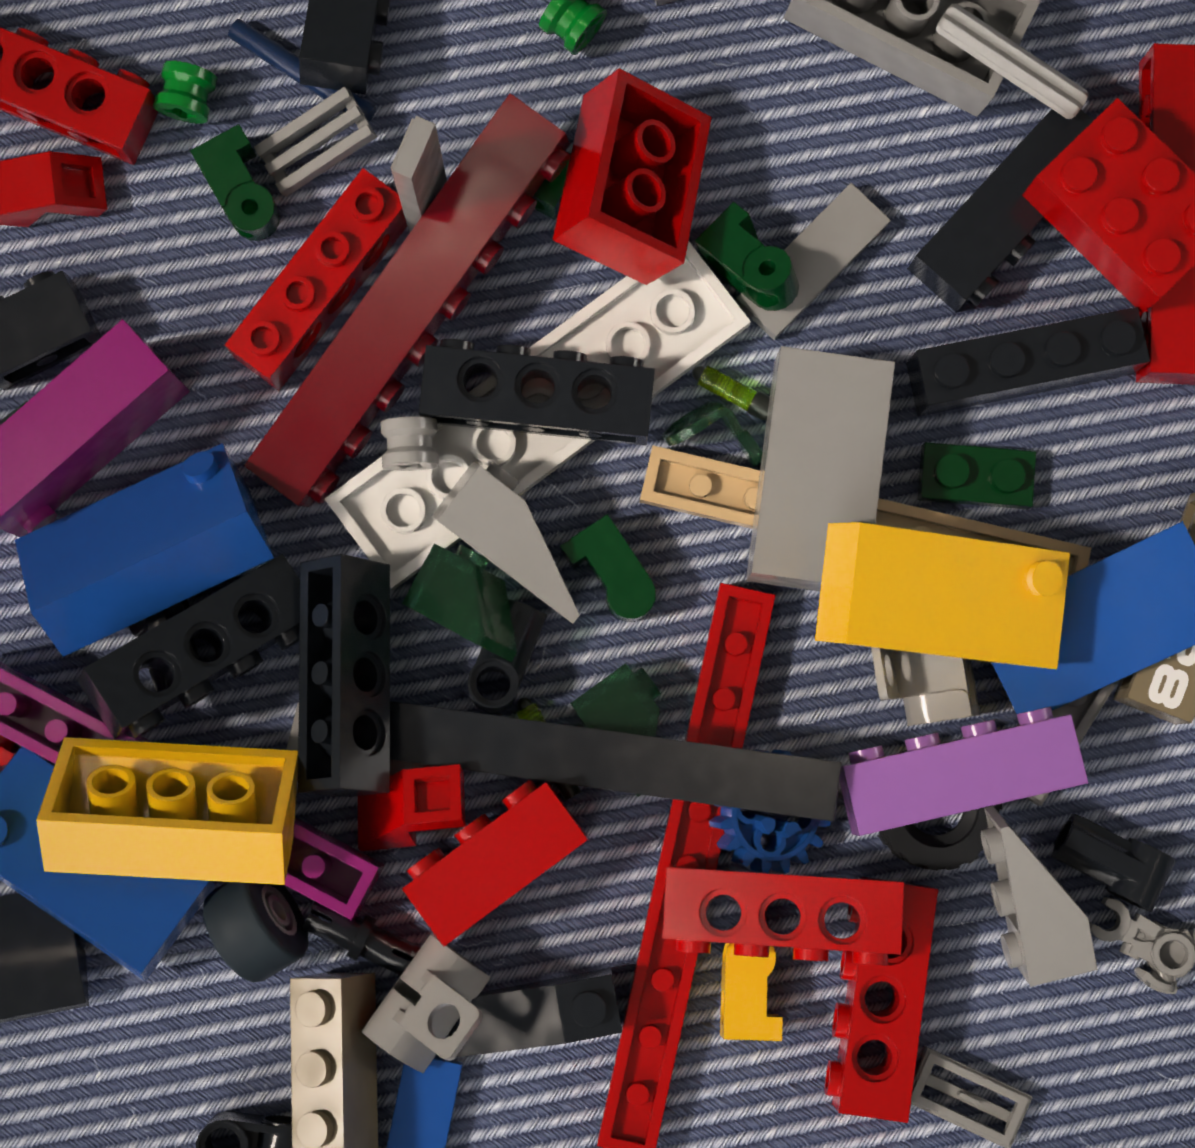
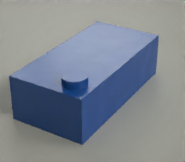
(141, 550)
(120, 915)

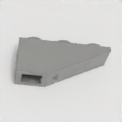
(1045, 925)

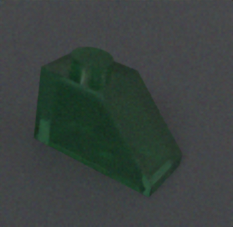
(464, 599)
(621, 704)

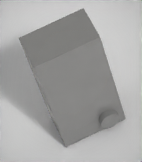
(905, 42)
(817, 460)

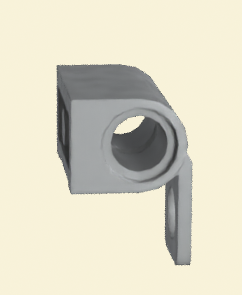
(930, 685)
(426, 1006)

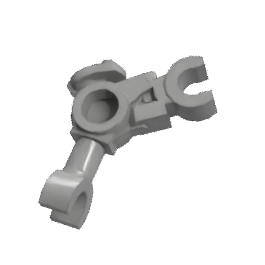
(1165, 949)

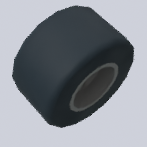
(255, 928)

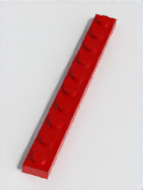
(661, 974)

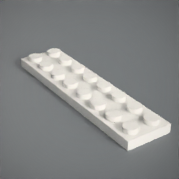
(663, 323)

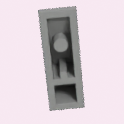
(502, 529)

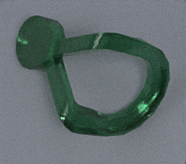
(705, 415)

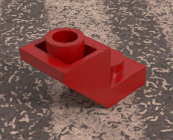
(50, 184)
(416, 802)

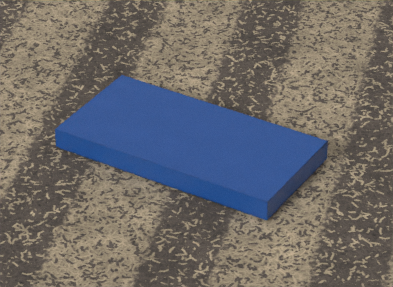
(1115, 622)

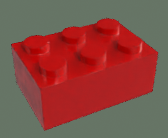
(633, 178)
(1122, 204)
(493, 860)

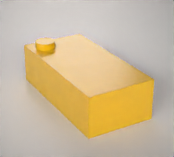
(942, 595)

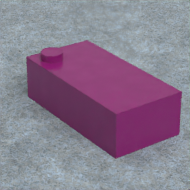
(80, 425)

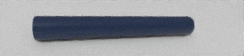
(283, 60)

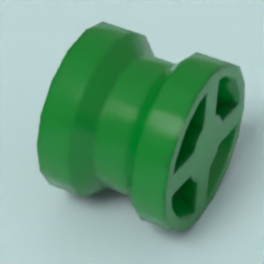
(573, 22)
(185, 92)

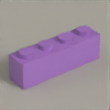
(961, 773)

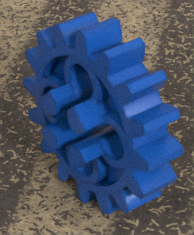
(785, 843)

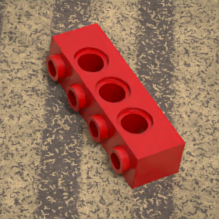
(113, 128)
(319, 280)
(692, 891)
(888, 1088)

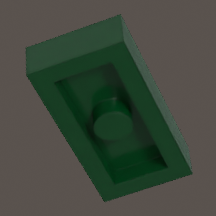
(976, 475)

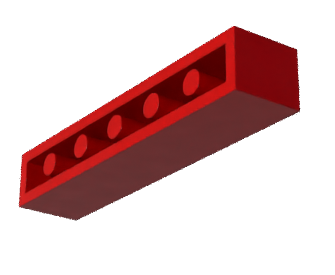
(1169, 112)

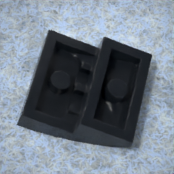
(39, 962)

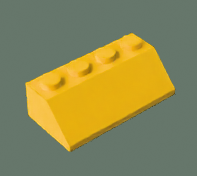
(169, 811)

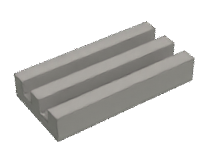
(305, 123)
(1013, 1118)

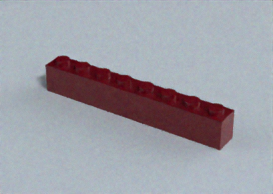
(409, 303)

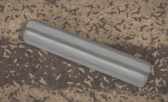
(1012, 61)

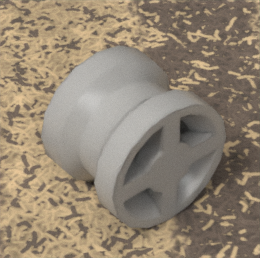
(409, 443)

